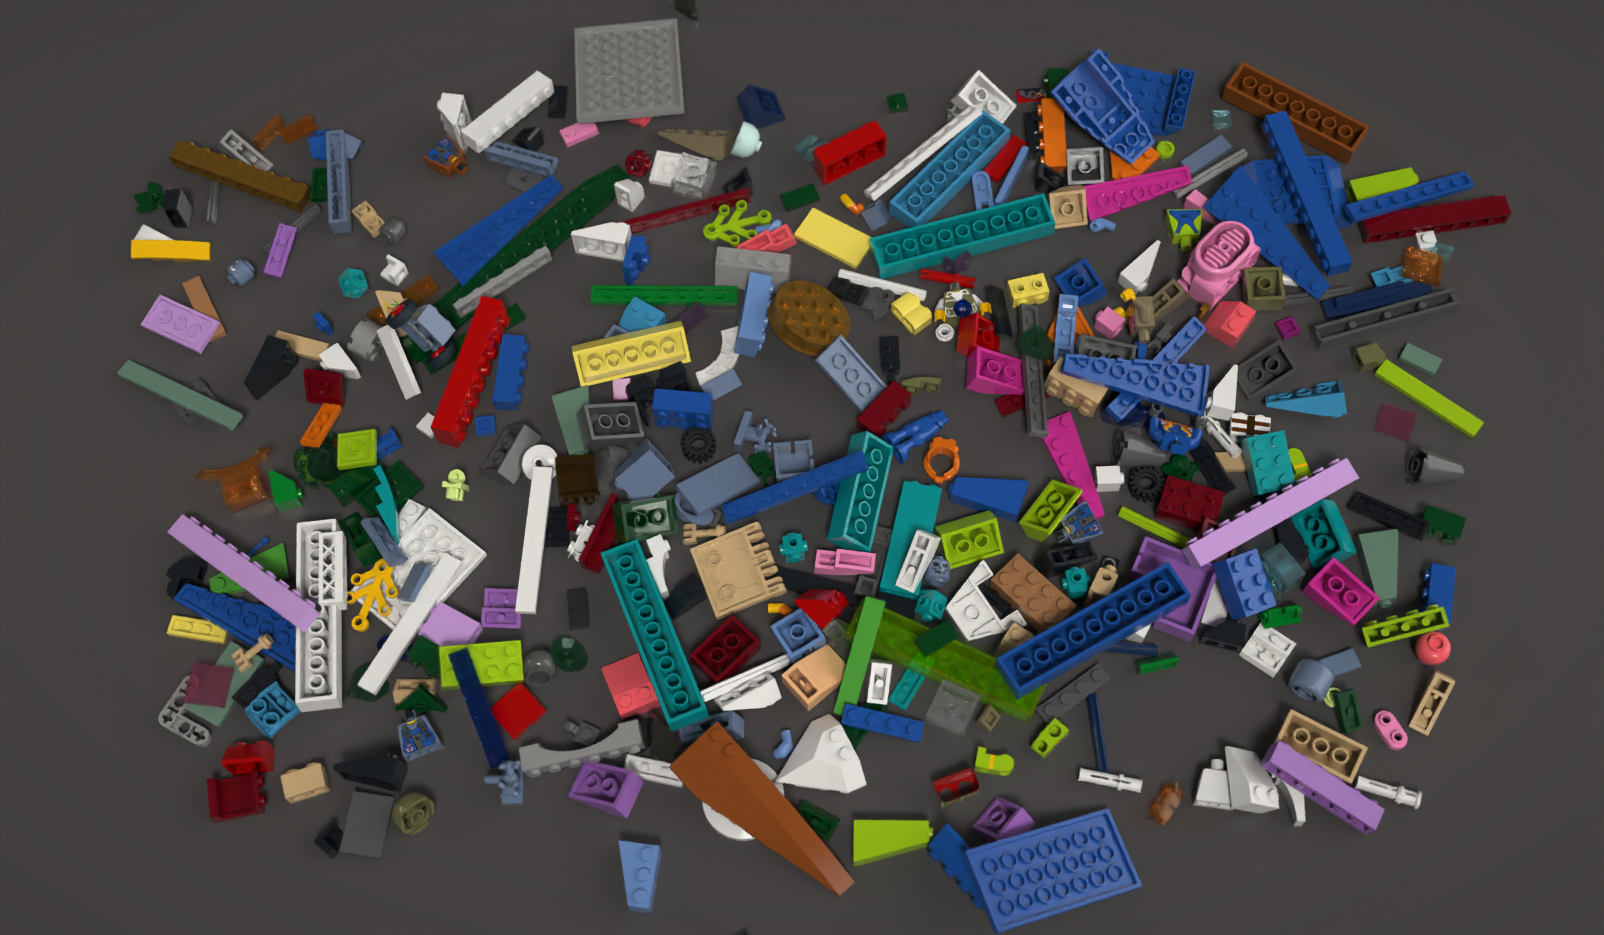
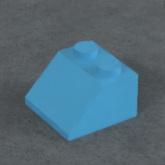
(641, 316)

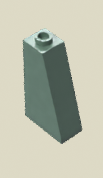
(566, 407)
(1379, 564)

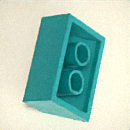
(1324, 533)

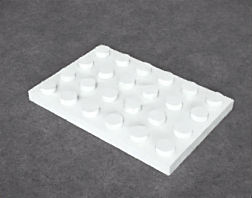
(426, 545)

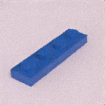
(882, 723)

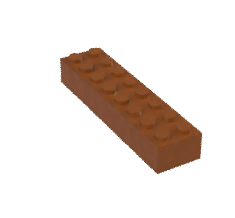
(1312, 119)

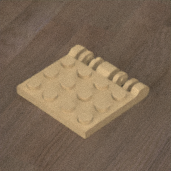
(734, 572)

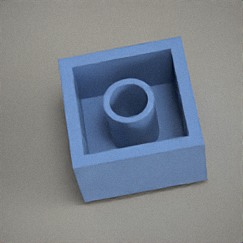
(798, 636)

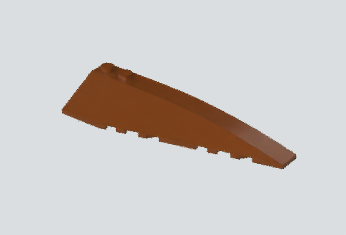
(735, 787)

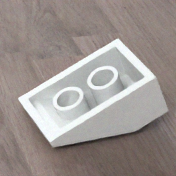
(983, 94)
(603, 240)
(1249, 783)

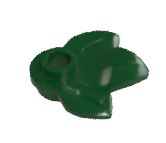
(149, 200)
(1180, 468)

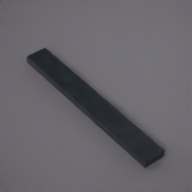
(801, 582)

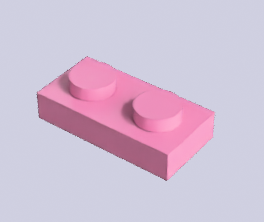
(578, 132)

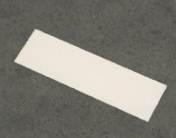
(1216, 607)

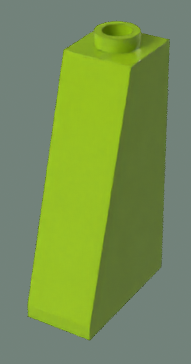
(1380, 184)
(888, 838)

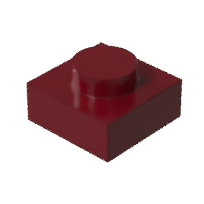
(573, 517)

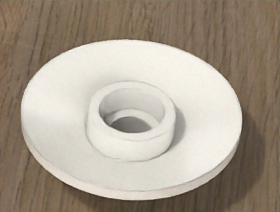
(538, 452)

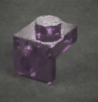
(961, 264)

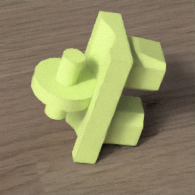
(456, 487)

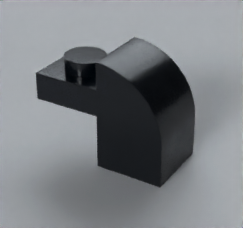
(185, 572)

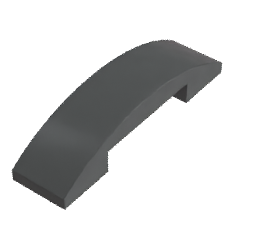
(868, 583)

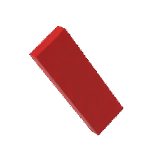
(1004, 159)

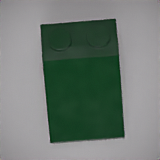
(645, 518)

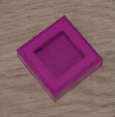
(1287, 328)

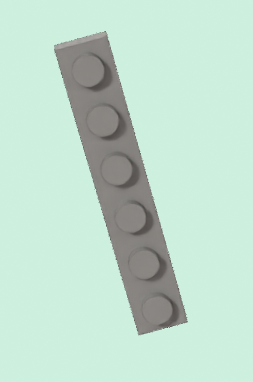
(503, 281)

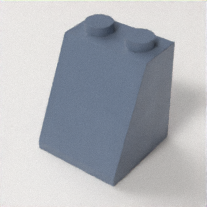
(644, 472)

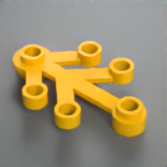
(372, 591)

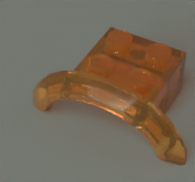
(240, 482)

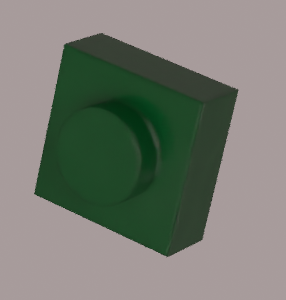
(897, 103)

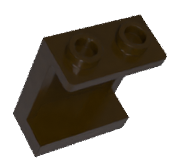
(576, 480)

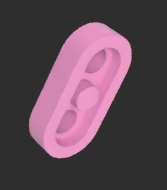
(1389, 729)

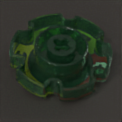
(319, 465)

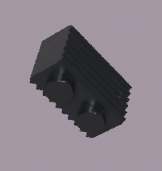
(177, 208)

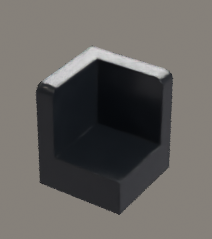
(330, 840)

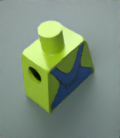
(1183, 226)

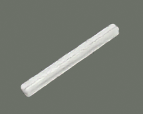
(870, 281)
(733, 682)

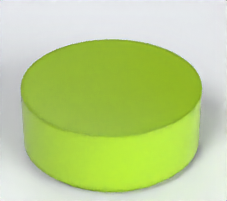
(1166, 149)

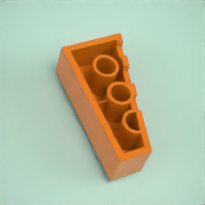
(1052, 134)

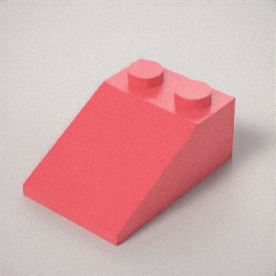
(630, 687)

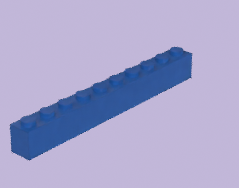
(1306, 194)

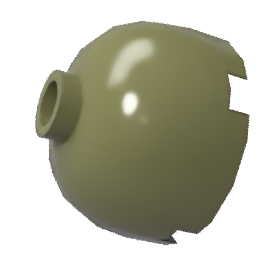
(412, 812)

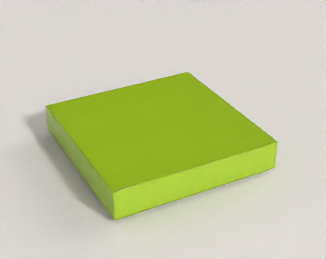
(357, 449)

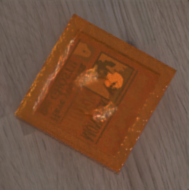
(1422, 266)

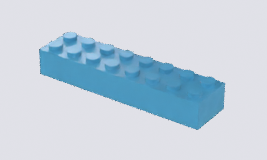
(949, 171)

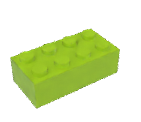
(494, 662)

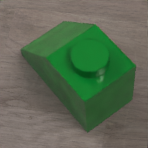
(285, 492)

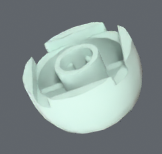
(746, 141)

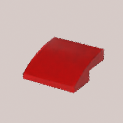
(518, 710)

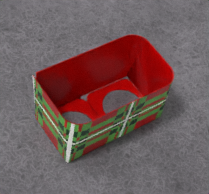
(957, 778)

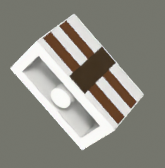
(1246, 426)

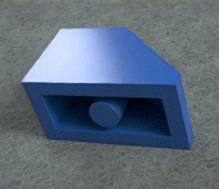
(317, 144)

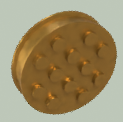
(807, 317)

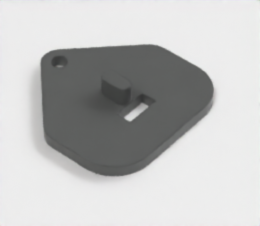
(515, 175)

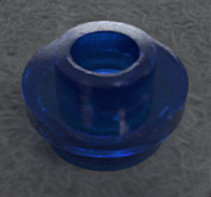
(962, 304)

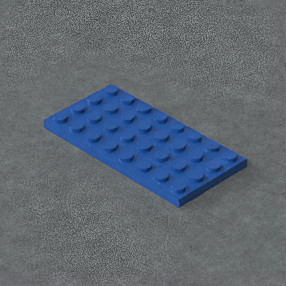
(1051, 870)

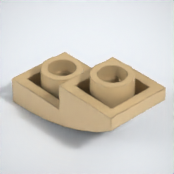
(368, 218)

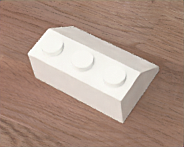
(455, 117)

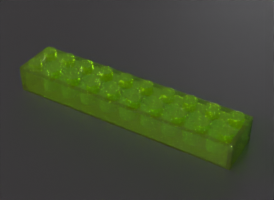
(953, 663)

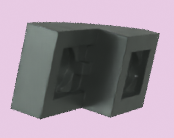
(848, 292)

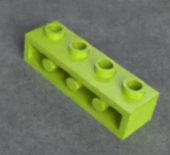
(1408, 626)

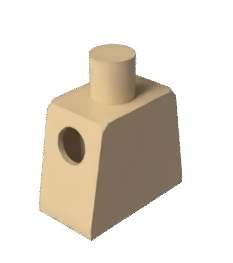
(1102, 585)

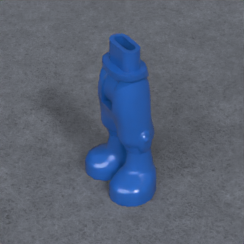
(918, 430)

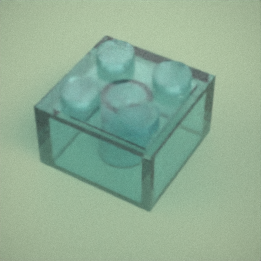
(1281, 571)

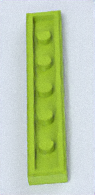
(1429, 398)

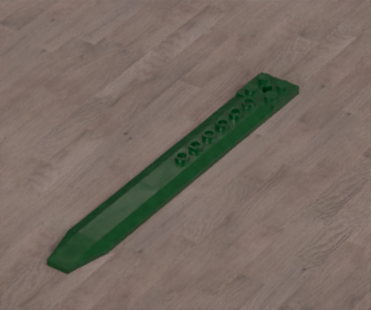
(548, 231)

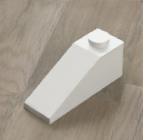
(1138, 272)
(1223, 398)
(917, 560)
(754, 693)

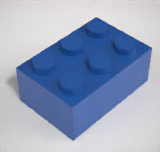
(683, 409)
(1244, 584)

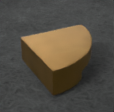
(1204, 310)

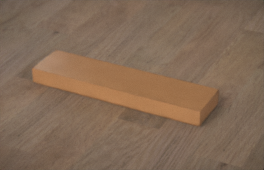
(202, 303)

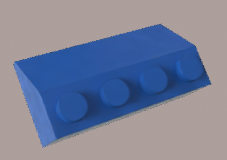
(948, 850)

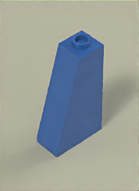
(999, 496)

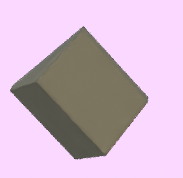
(988, 718)

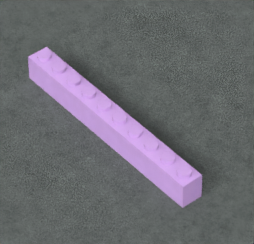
(1270, 513)
(244, 573)

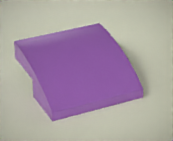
(500, 609)

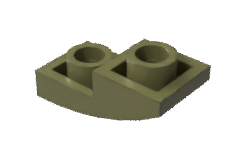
(928, 384)

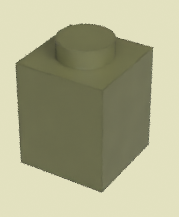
(1368, 357)

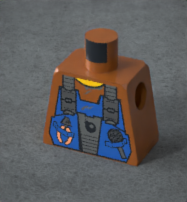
(446, 158)

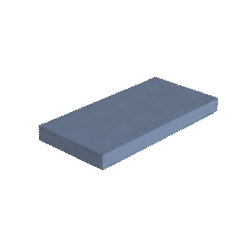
(850, 373)
(717, 484)

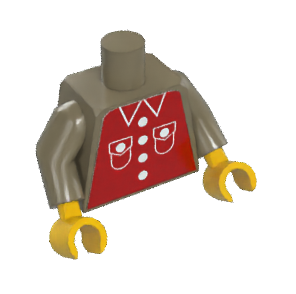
(1138, 315)

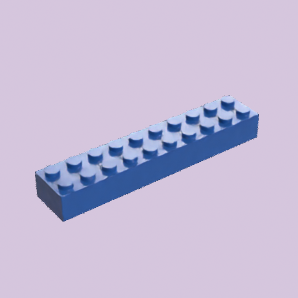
(1092, 630)

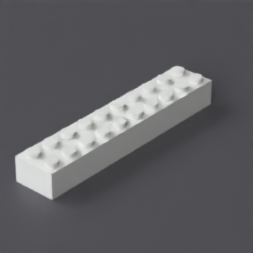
(321, 645)

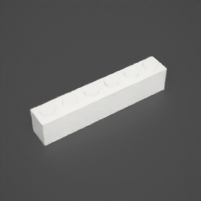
(507, 111)

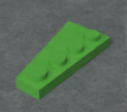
(273, 560)

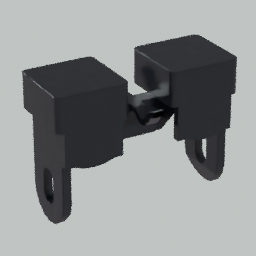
(641, 391)

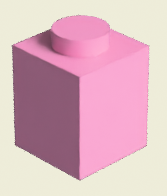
(1109, 323)

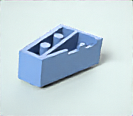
(640, 874)

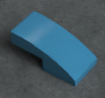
(1389, 276)

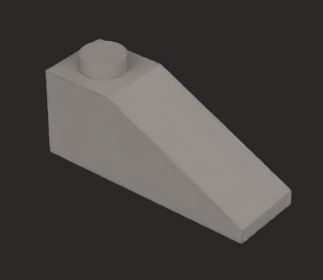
(239, 149)

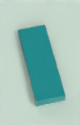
(906, 689)

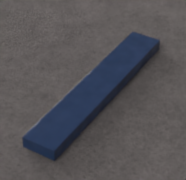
(1412, 291)

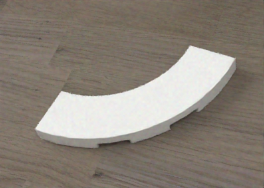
(725, 360)

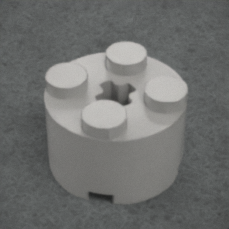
(366, 340)

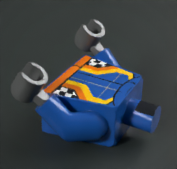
(1172, 435)

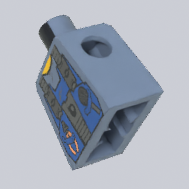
(1080, 525)
(417, 736)

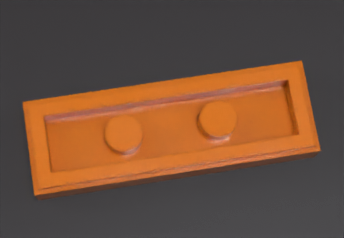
(321, 425)

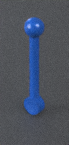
(265, 540)

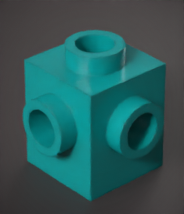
(353, 283)
(793, 547)
(1076, 583)
(930, 605)

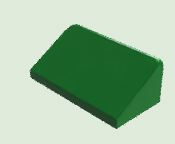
(1156, 663)

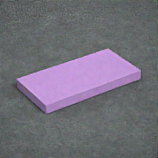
(180, 324)

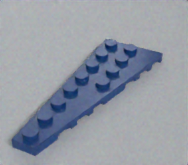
(1244, 203)
(481, 242)
(1166, 384)
(243, 621)

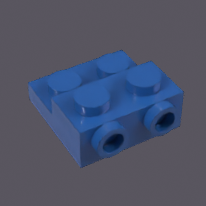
(636, 259)

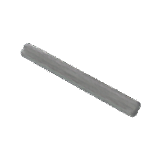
(1212, 171)

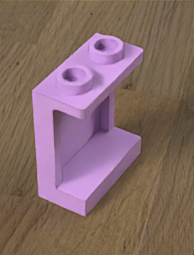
(449, 627)

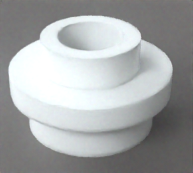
(944, 328)

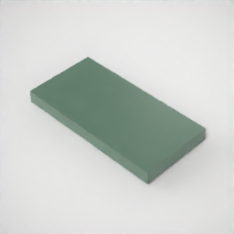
(218, 715)

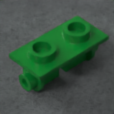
(1280, 616)

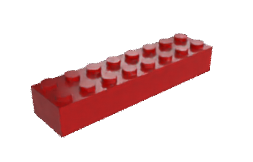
(470, 372)

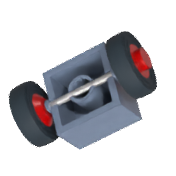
(426, 329)

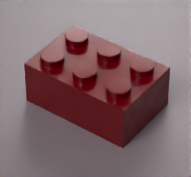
(1188, 503)
(725, 651)

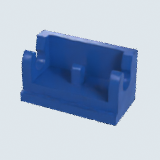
(387, 444)

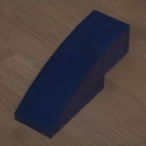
(1136, 418)

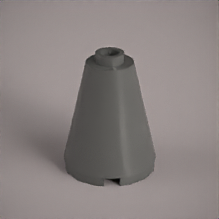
(1136, 451)
(1431, 467)

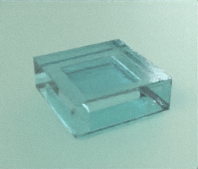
(1221, 119)
(1443, 250)

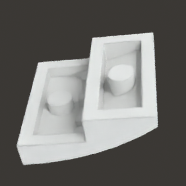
(1267, 649)

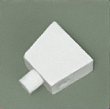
(1214, 787)

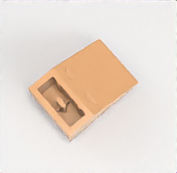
(815, 676)

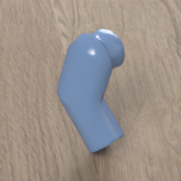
(775, 224)
(1100, 224)
(786, 745)

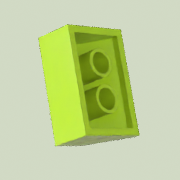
(1049, 510)
(970, 539)

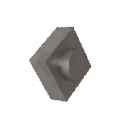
(834, 633)

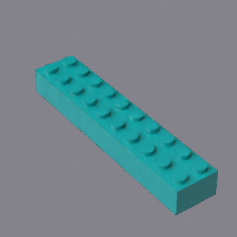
(970, 232)
(654, 636)

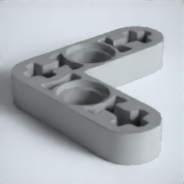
(179, 719)

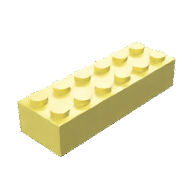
(630, 353)

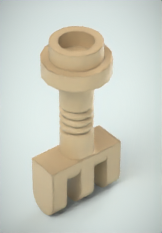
(694, 533)
(244, 658)

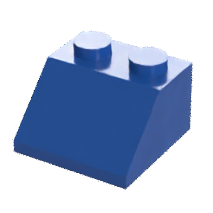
(1082, 282)

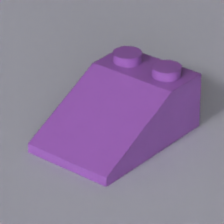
(606, 788)

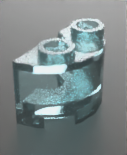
(807, 146)

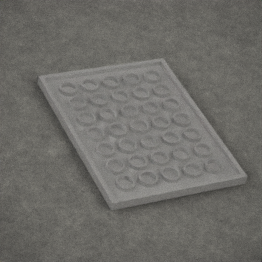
(628, 71)

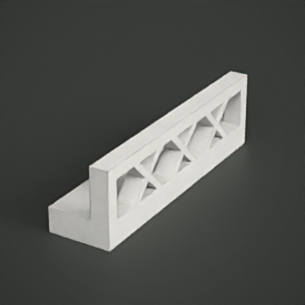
(340, 571)

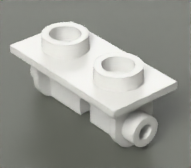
(576, 548)

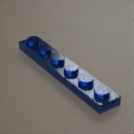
(478, 707)

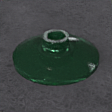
(568, 655)

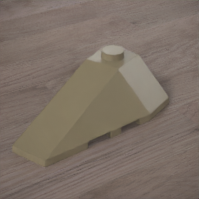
(710, 144)

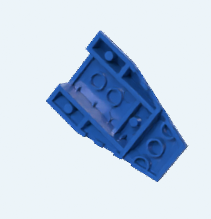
(1103, 107)

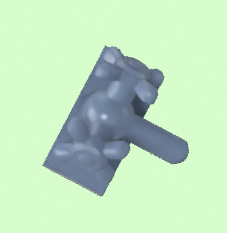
(754, 434)
(511, 783)

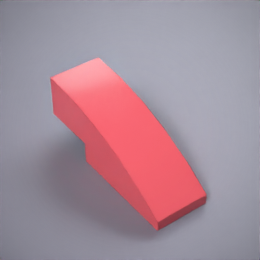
(773, 241)

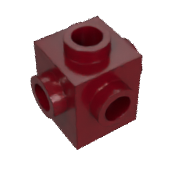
(633, 165)

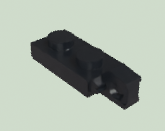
(1031, 134)
(890, 357)
(256, 684)

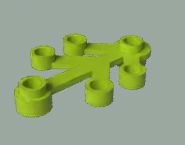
(734, 224)

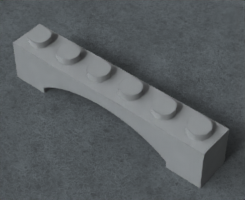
(625, 739)

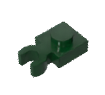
(762, 465)

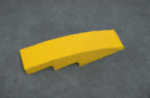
(170, 250)

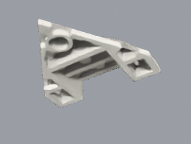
(824, 759)

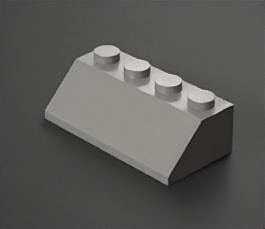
(735, 264)

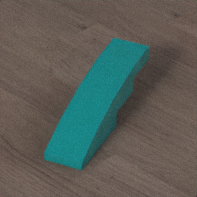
(388, 509)

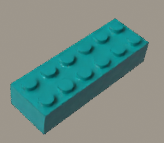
(861, 496)

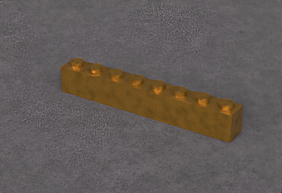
(240, 175)

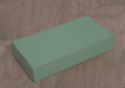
(1420, 359)

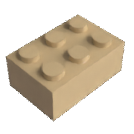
(1073, 391)

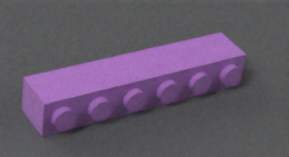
(1322, 787)

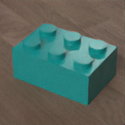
(1267, 462)

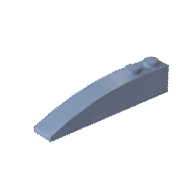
(338, 183)

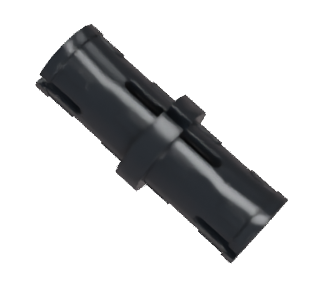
(994, 599)

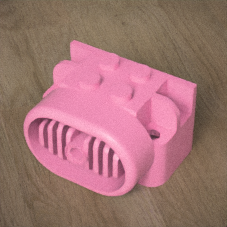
(1219, 262)

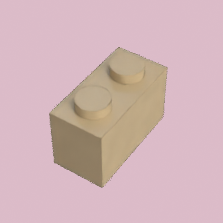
(305, 782)

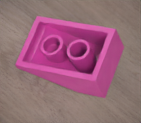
(994, 373)
(1340, 592)

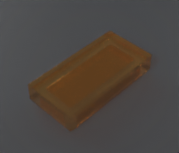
(268, 133)

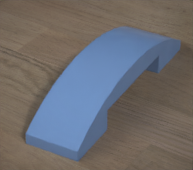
(1065, 326)

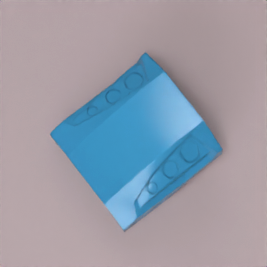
(272, 710)

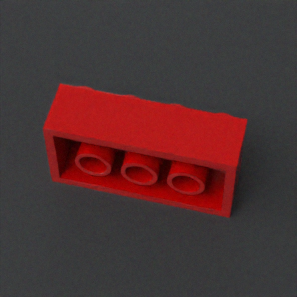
(849, 152)

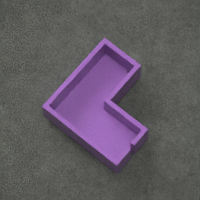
(1199, 582)

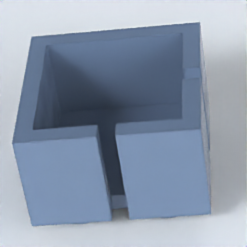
(792, 464)

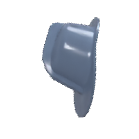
(686, 514)

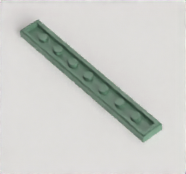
(180, 395)

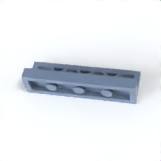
(526, 162)

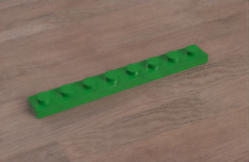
(665, 295)

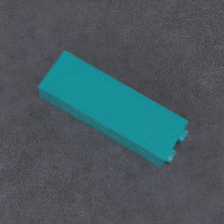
(915, 512)

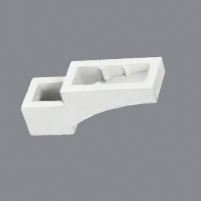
(659, 551)
(1295, 801)

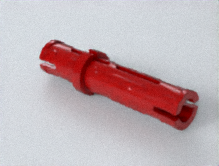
(947, 278)

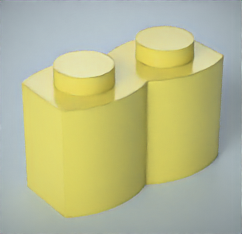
(911, 313)

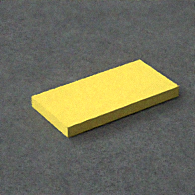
(833, 238)

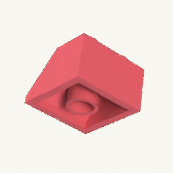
(1229, 321)

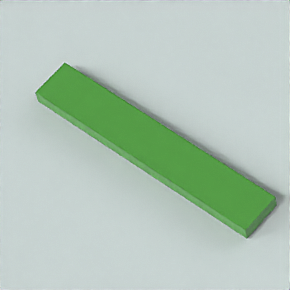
(860, 653)

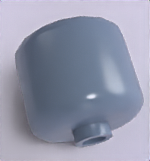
(1311, 680)

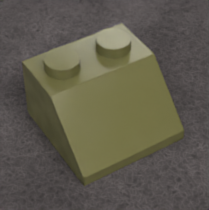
(1263, 288)

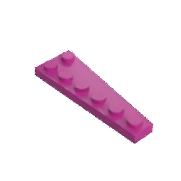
(1120, 194)
(1069, 458)

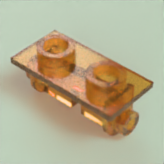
(298, 130)
(1169, 795)

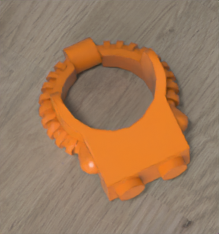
(946, 447)

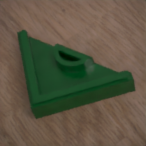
(421, 701)

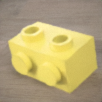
(1028, 290)

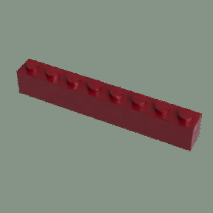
(1436, 218)

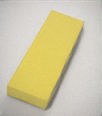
(196, 629)

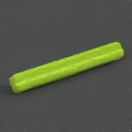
(1153, 526)

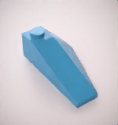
(1323, 400)

